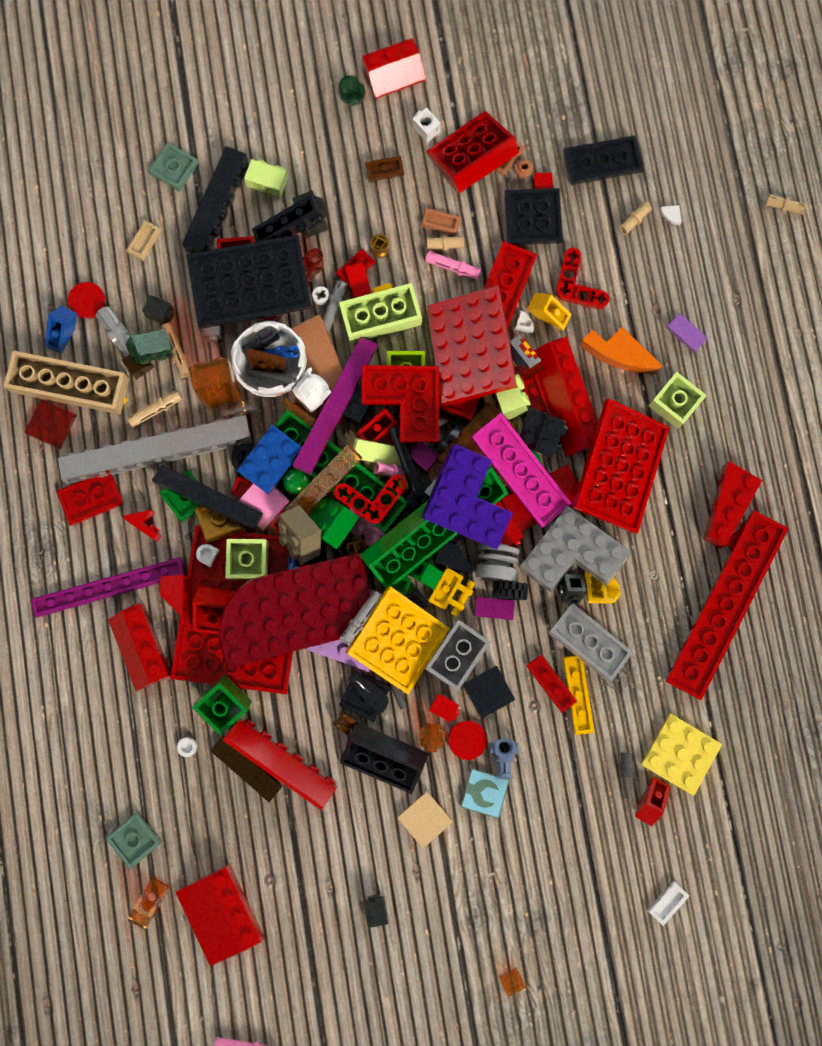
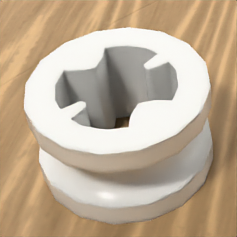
(319, 290)

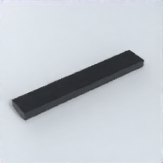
(207, 497)

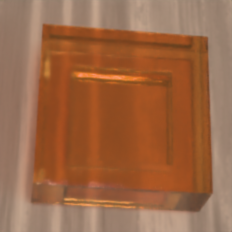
(512, 982)

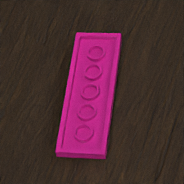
(521, 470)

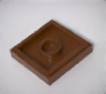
(266, 362)

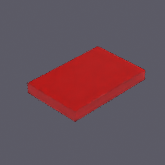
(89, 498)

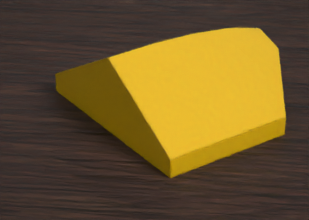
(600, 593)

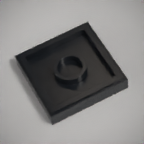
(489, 692)
(355, 702)

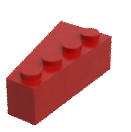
(732, 499)

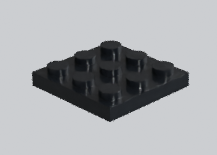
(533, 216)

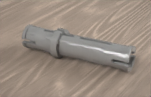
(333, 304)
(356, 624)

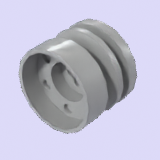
(497, 563)

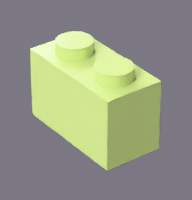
(266, 178)

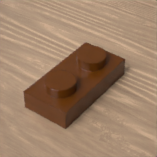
(384, 168)

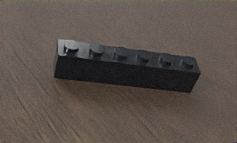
(216, 201)

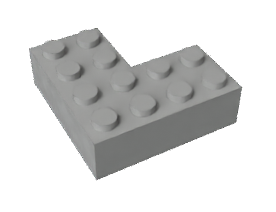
(574, 542)

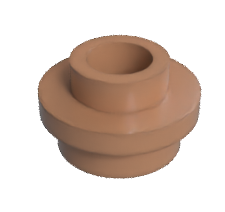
(524, 173)

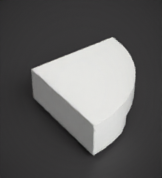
(672, 214)
(524, 323)

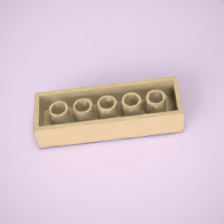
(66, 382)

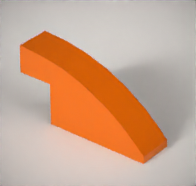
(621, 352)

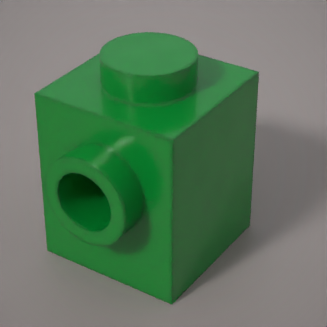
(426, 575)

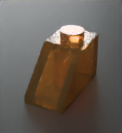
(148, 903)

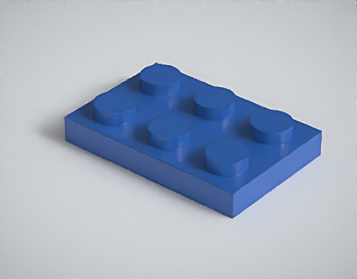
(270, 459)

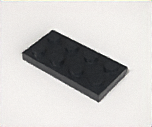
(603, 160)

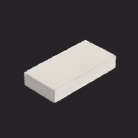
(668, 903)

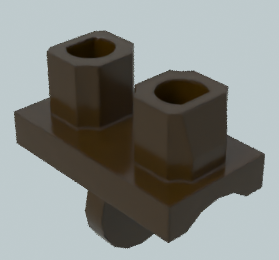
(350, 546)

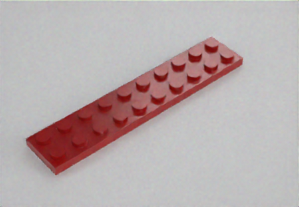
(511, 274)
(726, 605)

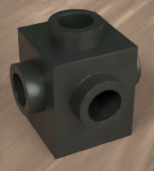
(572, 588)

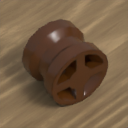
(344, 722)

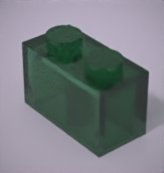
(149, 346)

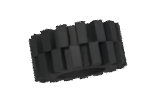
(510, 590)

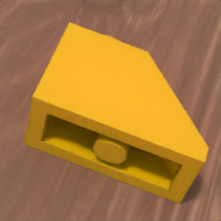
(549, 310)

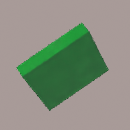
(179, 505)

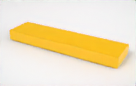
(577, 684)

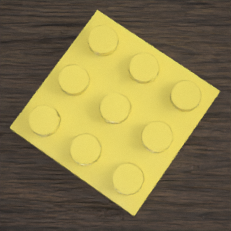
(681, 754)

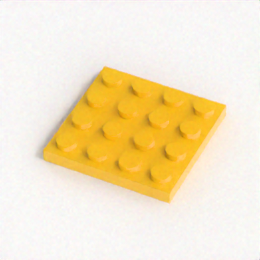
(398, 640)

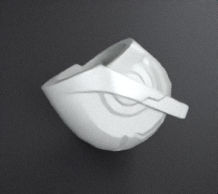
(311, 390)

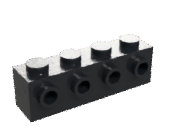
(292, 220)

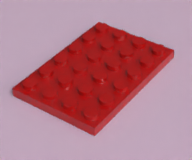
(471, 346)
(621, 466)

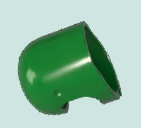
(294, 482)

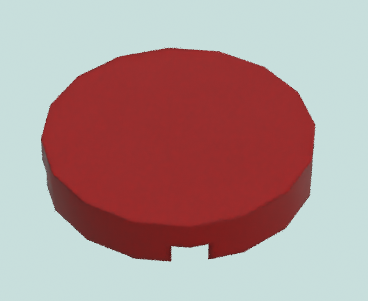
(86, 299)
(467, 740)

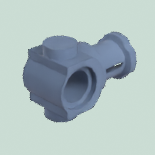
(503, 759)

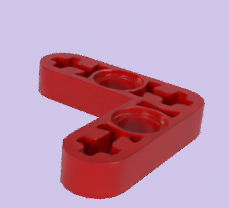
(574, 289)
(376, 504)

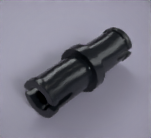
(262, 342)

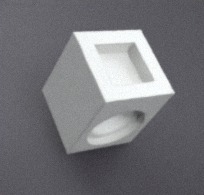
(429, 131)

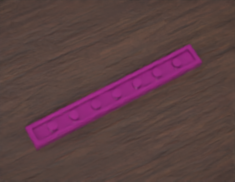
(334, 406)
(105, 588)

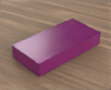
(494, 608)

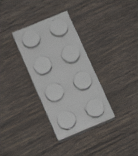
(590, 642)

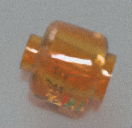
(432, 737)

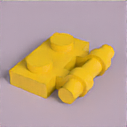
(446, 589)

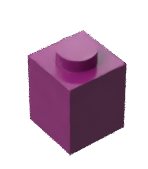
(423, 457)

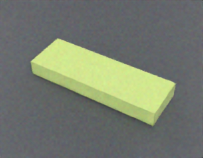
(377, 452)

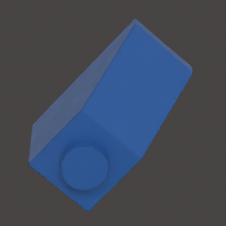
(60, 328)

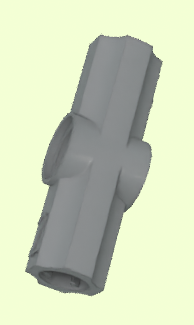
(114, 329)

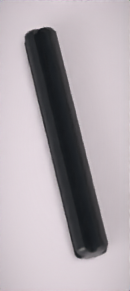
(405, 459)

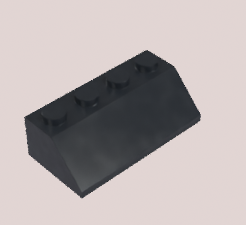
(384, 758)

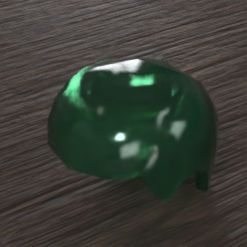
(351, 90)

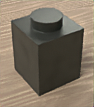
(158, 310)
(376, 911)

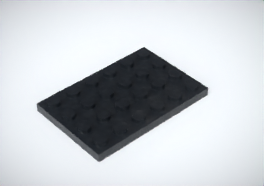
(248, 281)

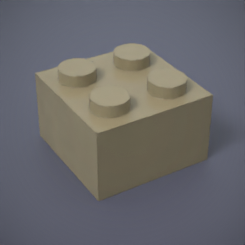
(299, 535)

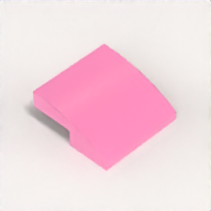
(266, 503)

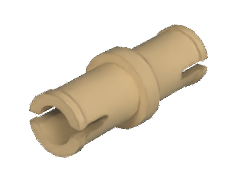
(785, 204)
(634, 218)
(445, 243)

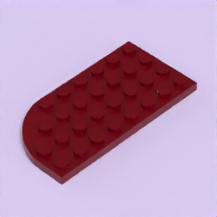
(292, 610)

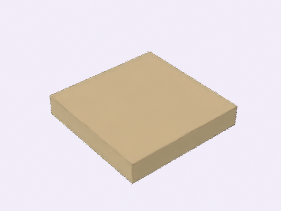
(425, 819)

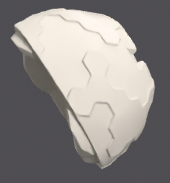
(241, 366)

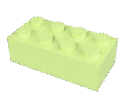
(381, 313)

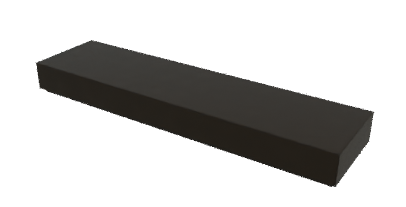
(247, 770)

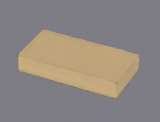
(144, 240)

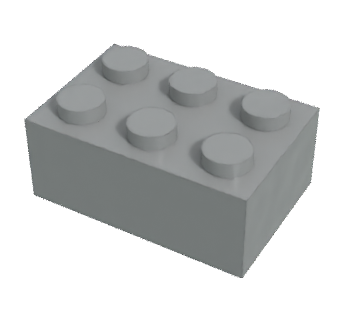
(457, 655)

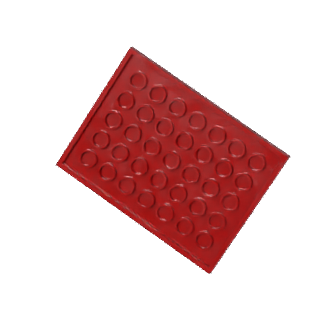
(199, 654)

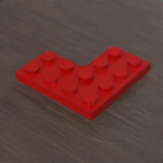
(411, 388)

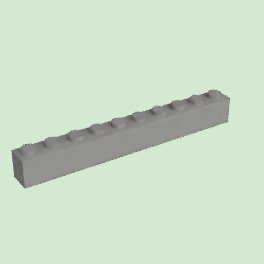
(155, 449)

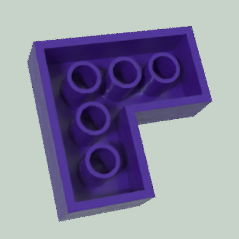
(455, 499)

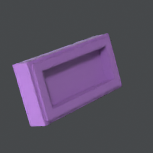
(687, 333)

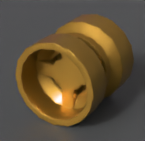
(377, 249)

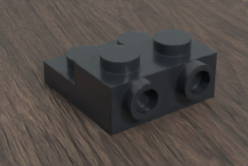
(543, 432)

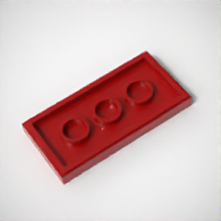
(563, 478)

